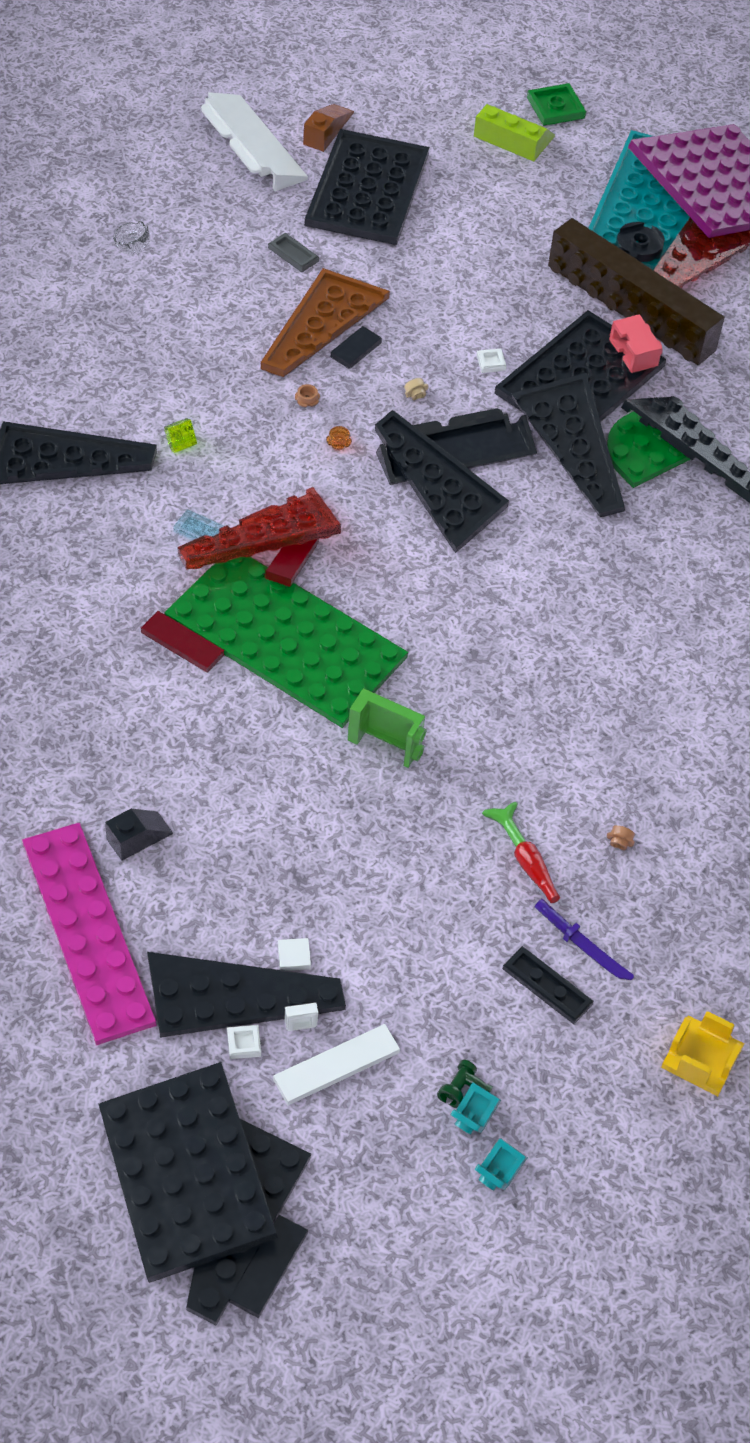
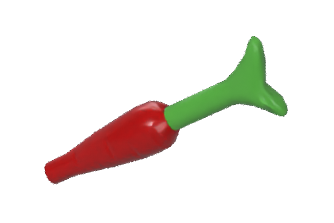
(525, 852)

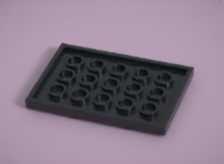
(367, 187)
(576, 351)
(186, 1172)

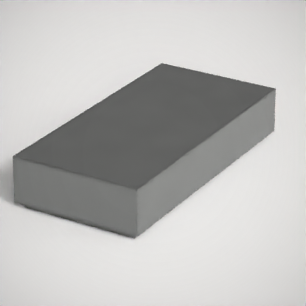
(293, 252)

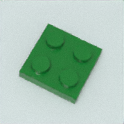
(556, 104)

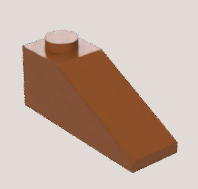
(324, 126)

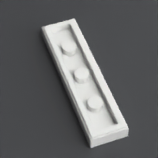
(336, 1064)

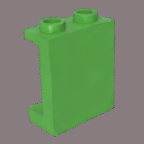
(388, 723)

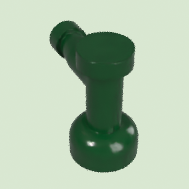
(464, 1076)

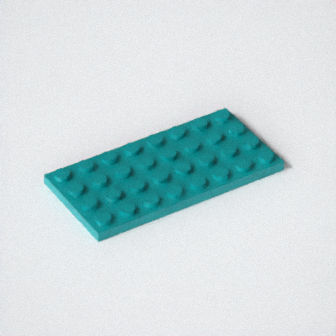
(637, 197)

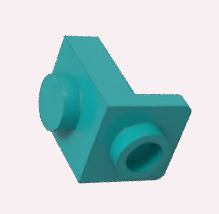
(475, 1109)
(500, 1165)

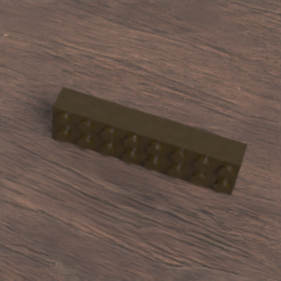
(635, 289)

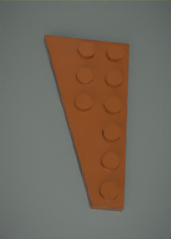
(322, 315)

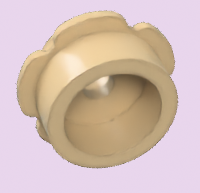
(416, 388)

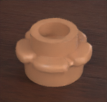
(307, 395)
(621, 837)

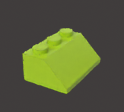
(511, 132)

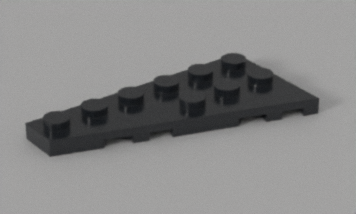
(572, 430)
(50, 454)
(214, 995)

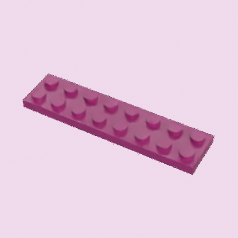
(88, 934)

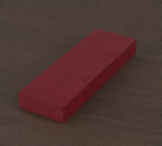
(290, 562)
(182, 641)

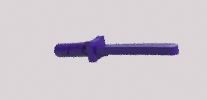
(572, 933)

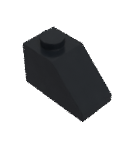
(135, 831)

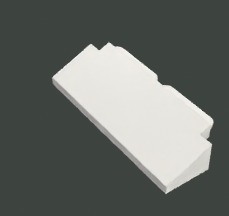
(252, 139)

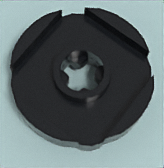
(650, 241)

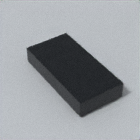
(356, 347)

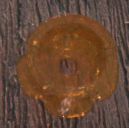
(339, 438)

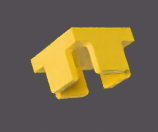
(704, 1052)

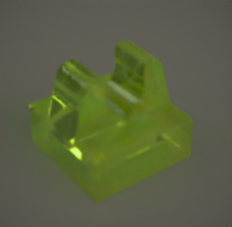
(180, 435)

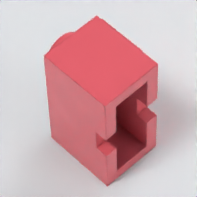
(637, 343)

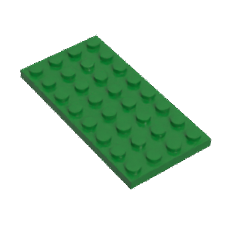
(287, 636)

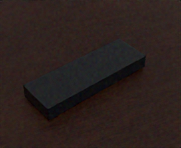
(548, 985)
(268, 1267)

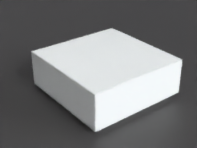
(491, 360)
(294, 954)
(301, 1016)
(244, 1042)

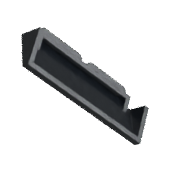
(472, 440)

